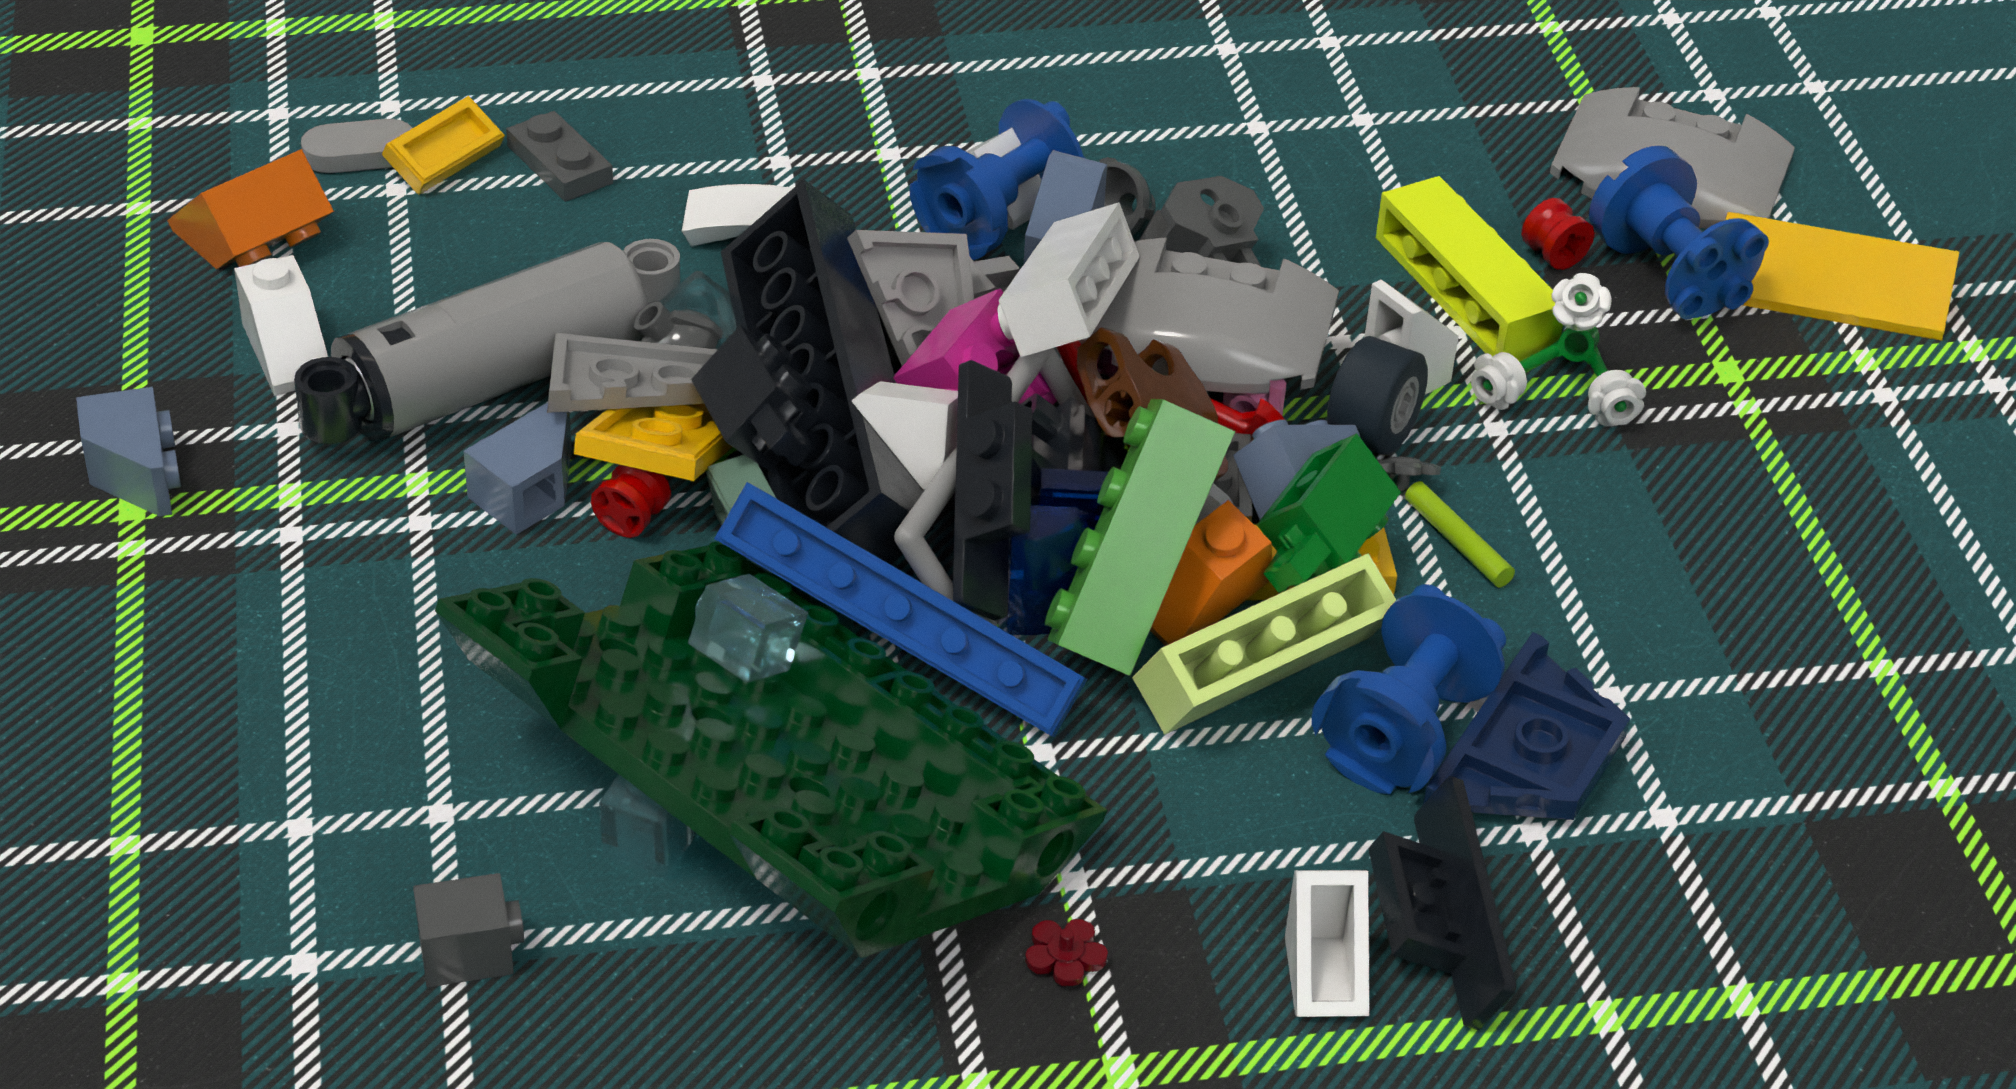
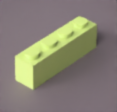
(1264, 643)

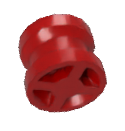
(1557, 233)
(629, 500)

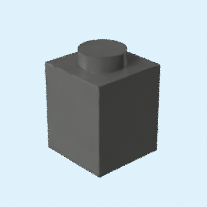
(466, 929)

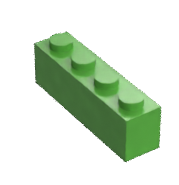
(1139, 534)

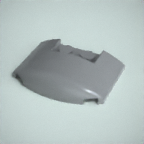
(1733, 163)
(1225, 317)

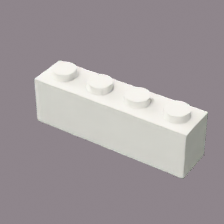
(1068, 280)

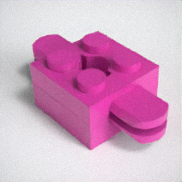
(965, 335)

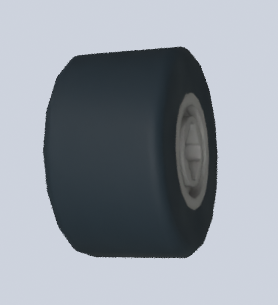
(1379, 392)

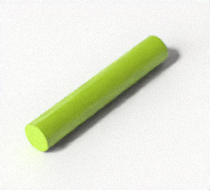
(1459, 534)

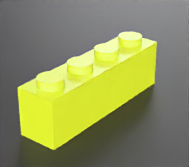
(1468, 268)

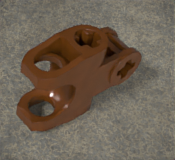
(1137, 383)

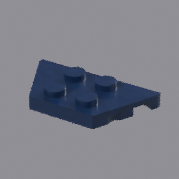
(1535, 741)

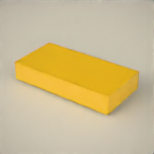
(443, 145)

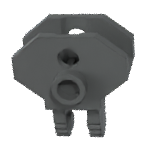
(1210, 231)

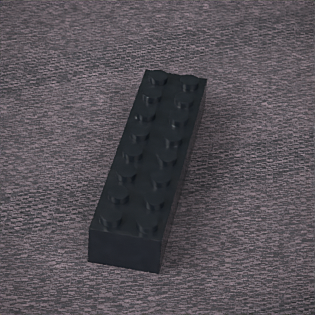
(805, 289)

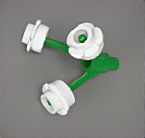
(1579, 307)

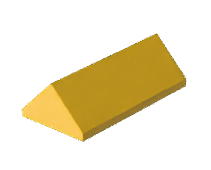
(1853, 278)

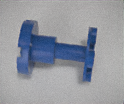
(973, 193)
(1653, 209)
(1386, 722)

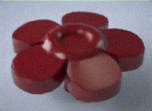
(1065, 951)

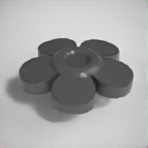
(1408, 466)

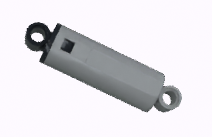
(478, 341)

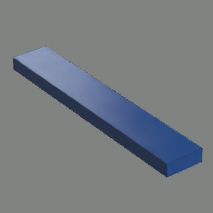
(901, 609)

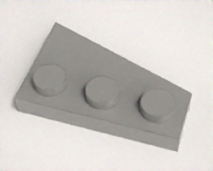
(913, 280)
(622, 374)

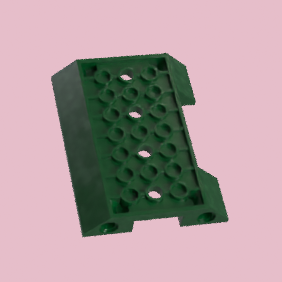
(822, 782)

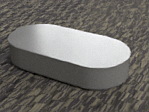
(351, 145)

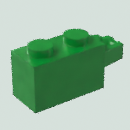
(1327, 512)

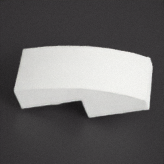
(726, 210)

